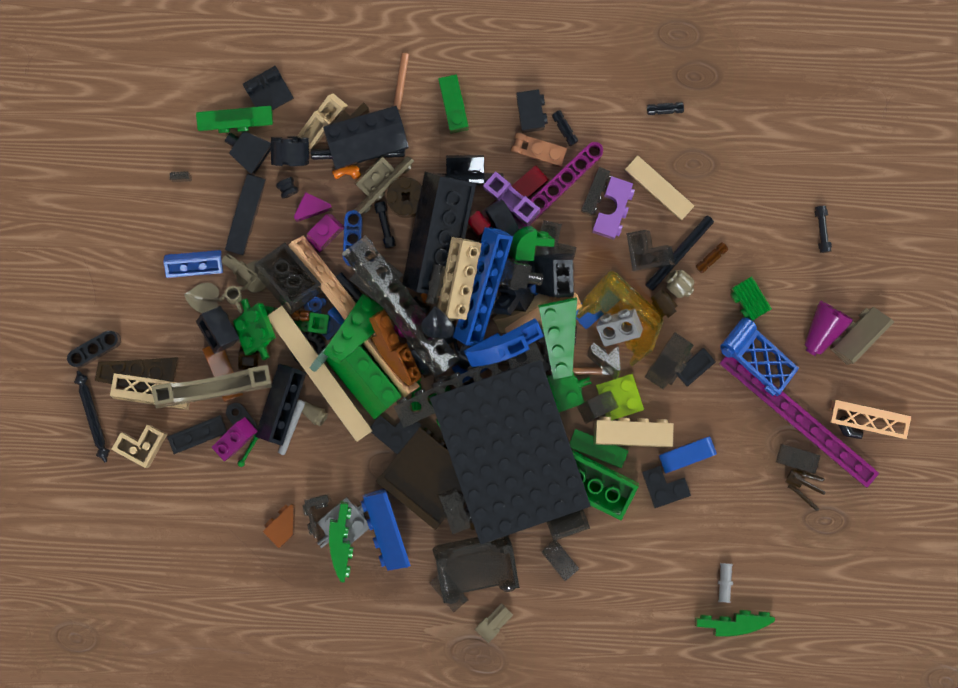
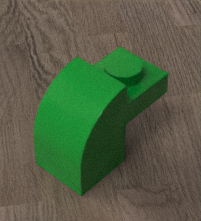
(526, 240)

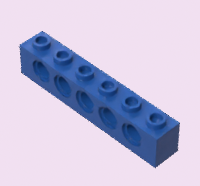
(490, 268)

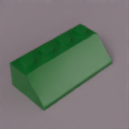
(366, 381)
(605, 487)

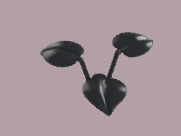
(439, 325)

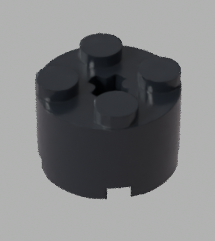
(290, 151)

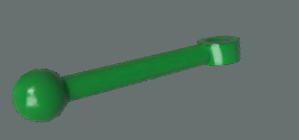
(241, 463)

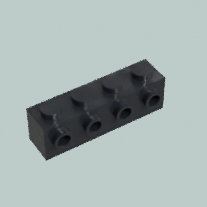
(280, 404)

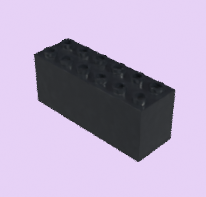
(440, 215)

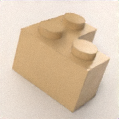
(142, 450)

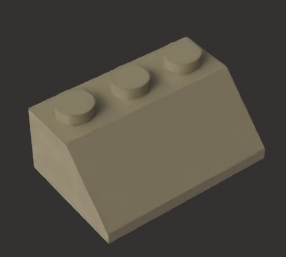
(861, 335)

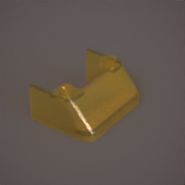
(615, 294)

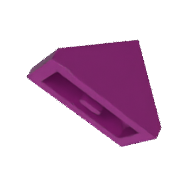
(310, 207)

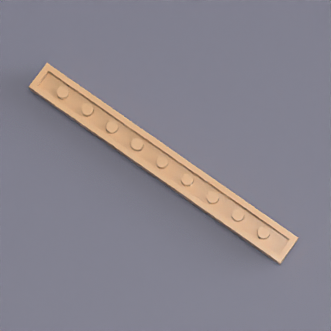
(342, 301)

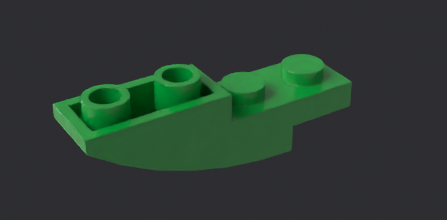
(340, 549)
(743, 623)

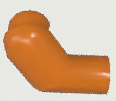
(352, 170)

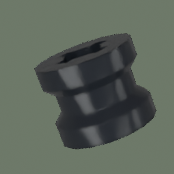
(287, 187)

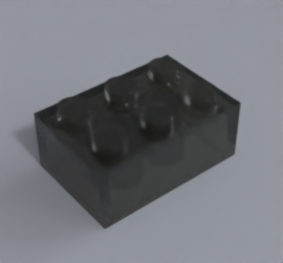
(287, 278)

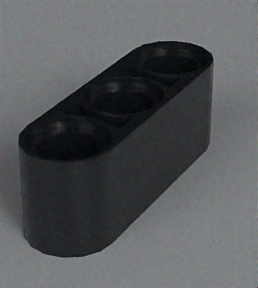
(84, 349)

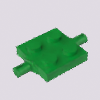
(254, 329)
(567, 391)

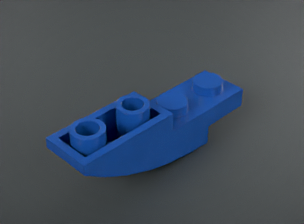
(504, 347)

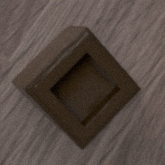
(247, 361)

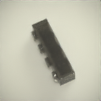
(597, 187)

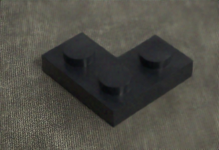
(393, 436)
(662, 492)

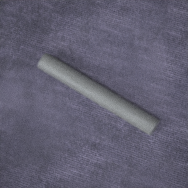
(296, 415)

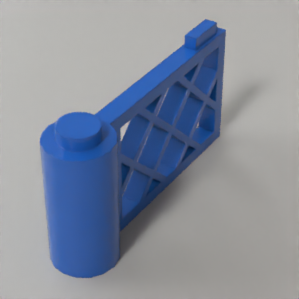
(737, 344)

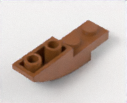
(394, 353)

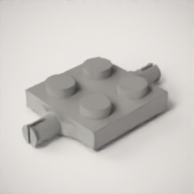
(357, 523)

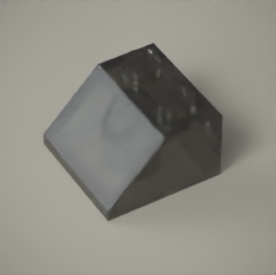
(568, 525)

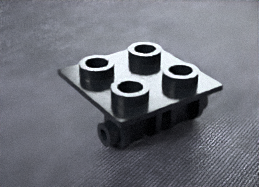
(268, 89)

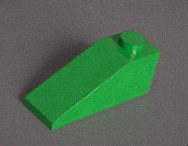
(453, 104)

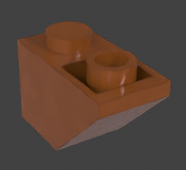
(283, 527)

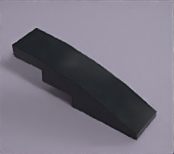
(245, 214)

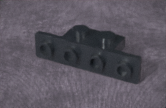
(467, 167)

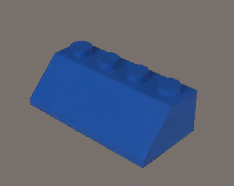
(385, 529)

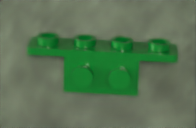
(234, 118)

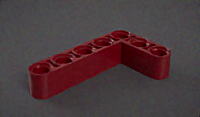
(526, 186)

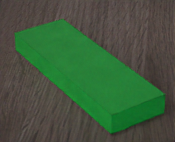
(608, 453)

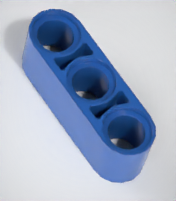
(351, 229)
(687, 454)

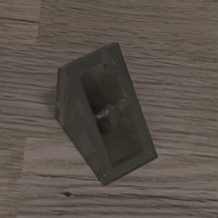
(597, 406)

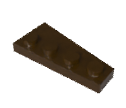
(156, 368)

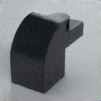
(512, 300)

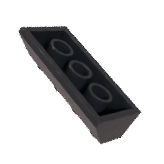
(365, 137)

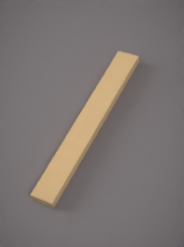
(322, 377)

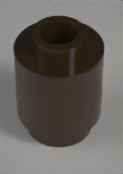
(664, 303)

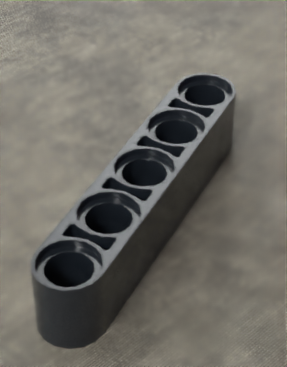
(502, 219)

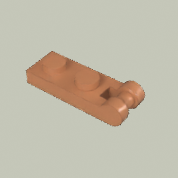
(539, 150)

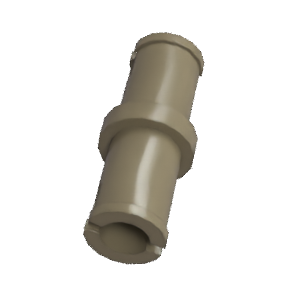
(239, 268)

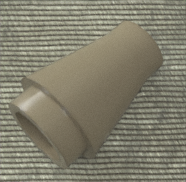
(314, 413)

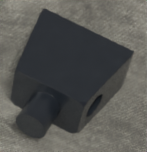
(248, 150)

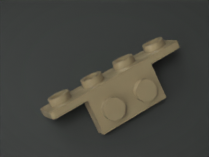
(378, 179)

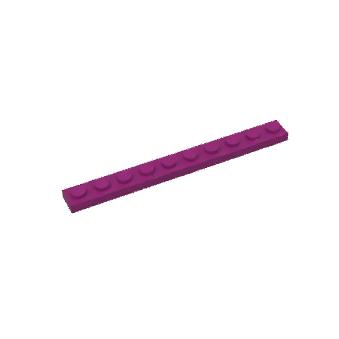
(805, 424)

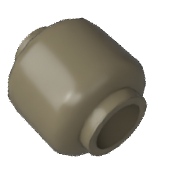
(680, 283)

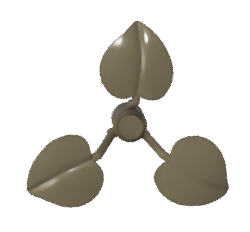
(205, 295)

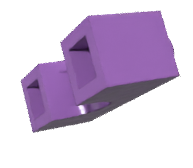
(619, 192)
(518, 205)

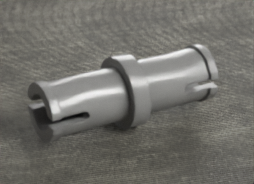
(725, 582)

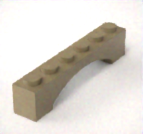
(191, 391)

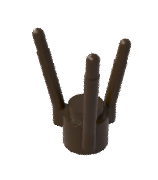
(796, 478)

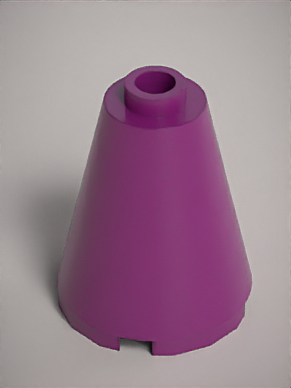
(825, 328)

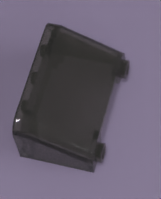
(470, 566)

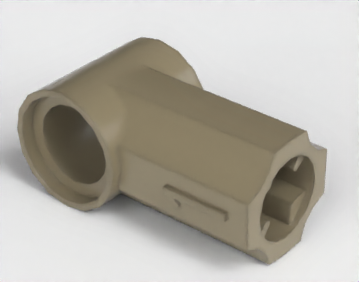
(490, 626)

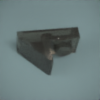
(609, 363)

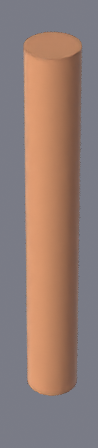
(401, 80)

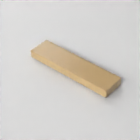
(659, 188)

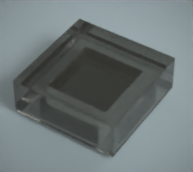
(183, 176)

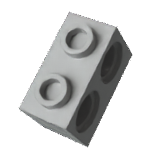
(621, 331)

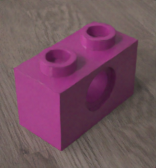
(234, 439)

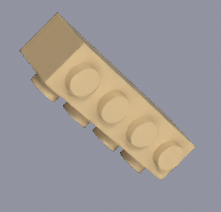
(459, 277)
(633, 433)

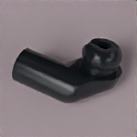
(849, 431)

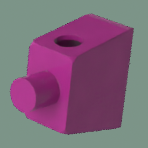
(324, 232)

